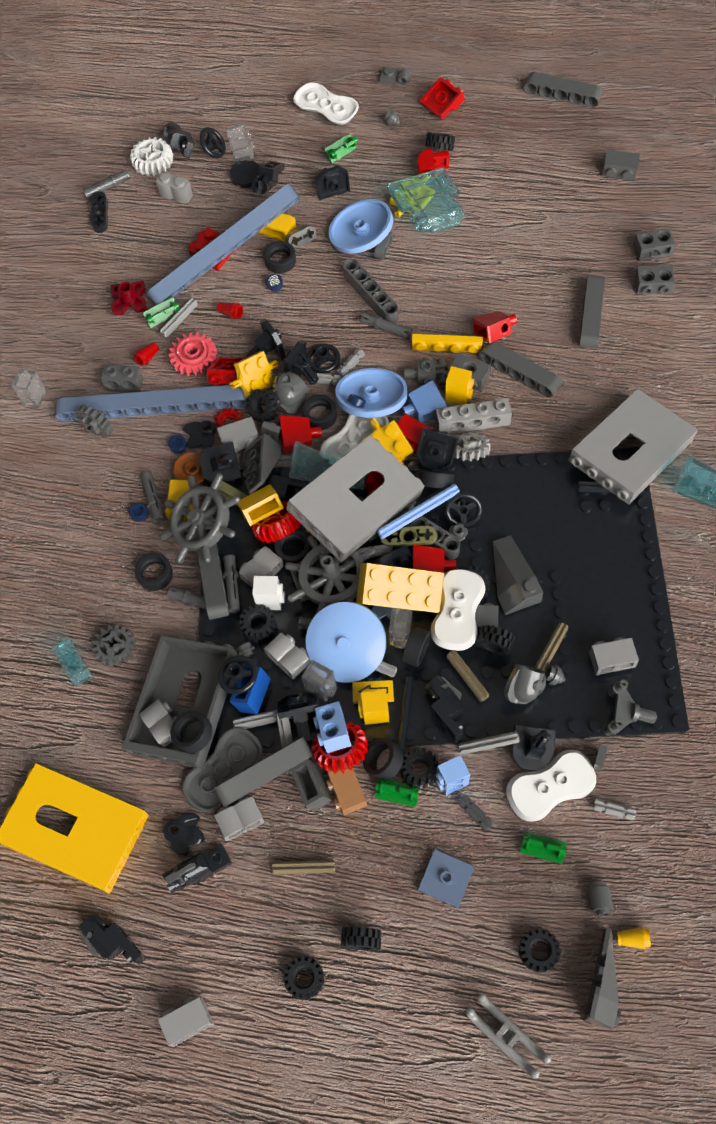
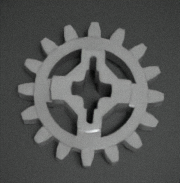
(472, 446)

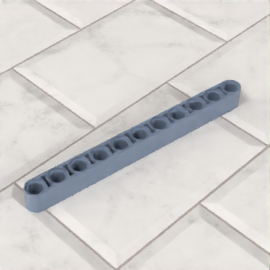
(223, 245)
(154, 402)

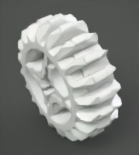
(151, 156)

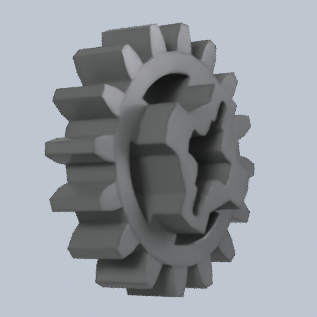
(94, 421)
(114, 645)

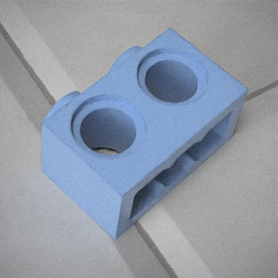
(332, 727)
(452, 775)

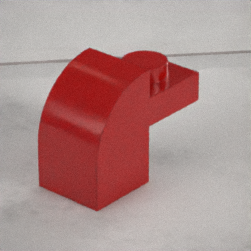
(430, 161)

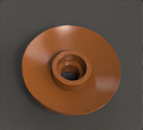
(186, 464)

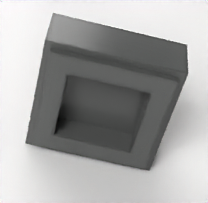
(600, 757)

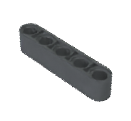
(563, 89)
(370, 290)
(592, 311)
(520, 368)
(445, 538)
(213, 585)
(263, 771)

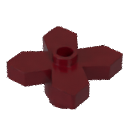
(128, 296)

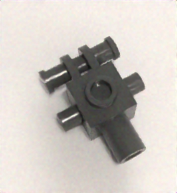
(428, 371)

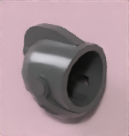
(291, 391)
(524, 684)

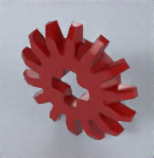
(232, 415)

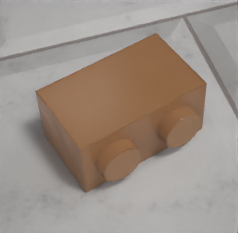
(347, 791)

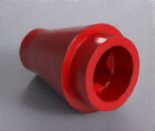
(232, 310)
(145, 354)

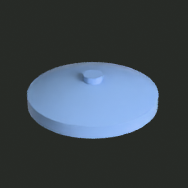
(360, 226)
(380, 388)
(346, 640)

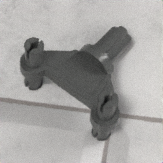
(626, 709)

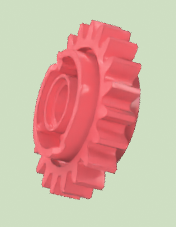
(192, 354)

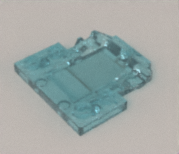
(429, 200)

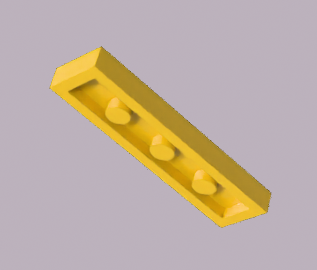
(447, 343)

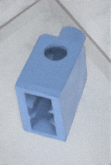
(424, 402)

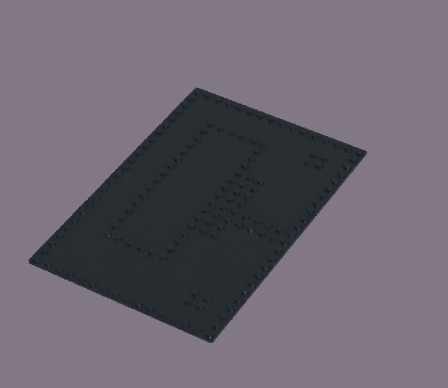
(596, 575)

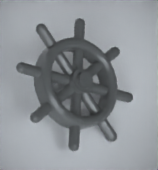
(199, 518)
(330, 573)

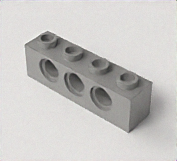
(473, 416)

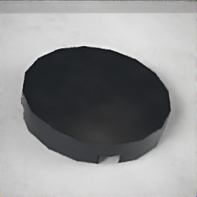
(244, 173)

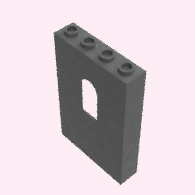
(169, 666)

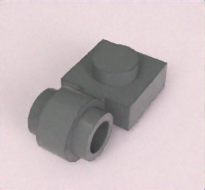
(391, 75)

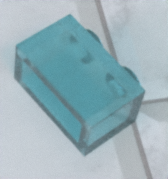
(72, 662)

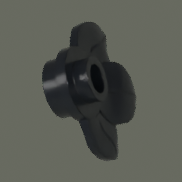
(199, 435)
(187, 833)

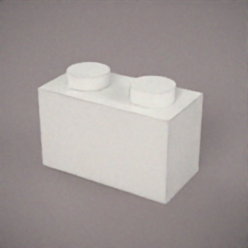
(268, 592)

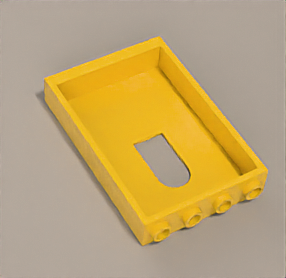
(96, 842)

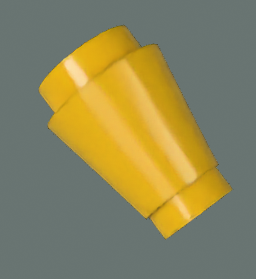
(635, 937)

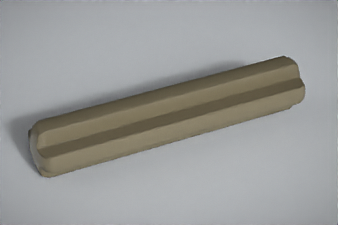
(552, 646)
(467, 675)
(304, 867)

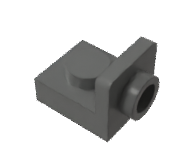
(271, 429)

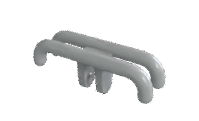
(507, 1036)

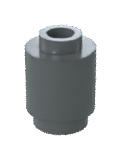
(600, 898)

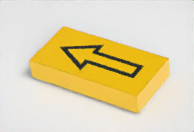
(359, 687)

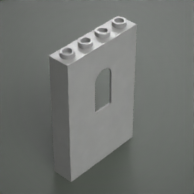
(650, 422)
(337, 515)

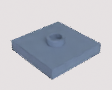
(446, 878)

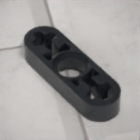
(95, 218)

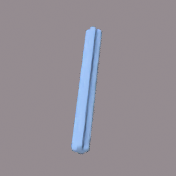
(418, 511)

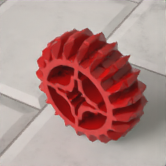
(276, 526)
(345, 757)

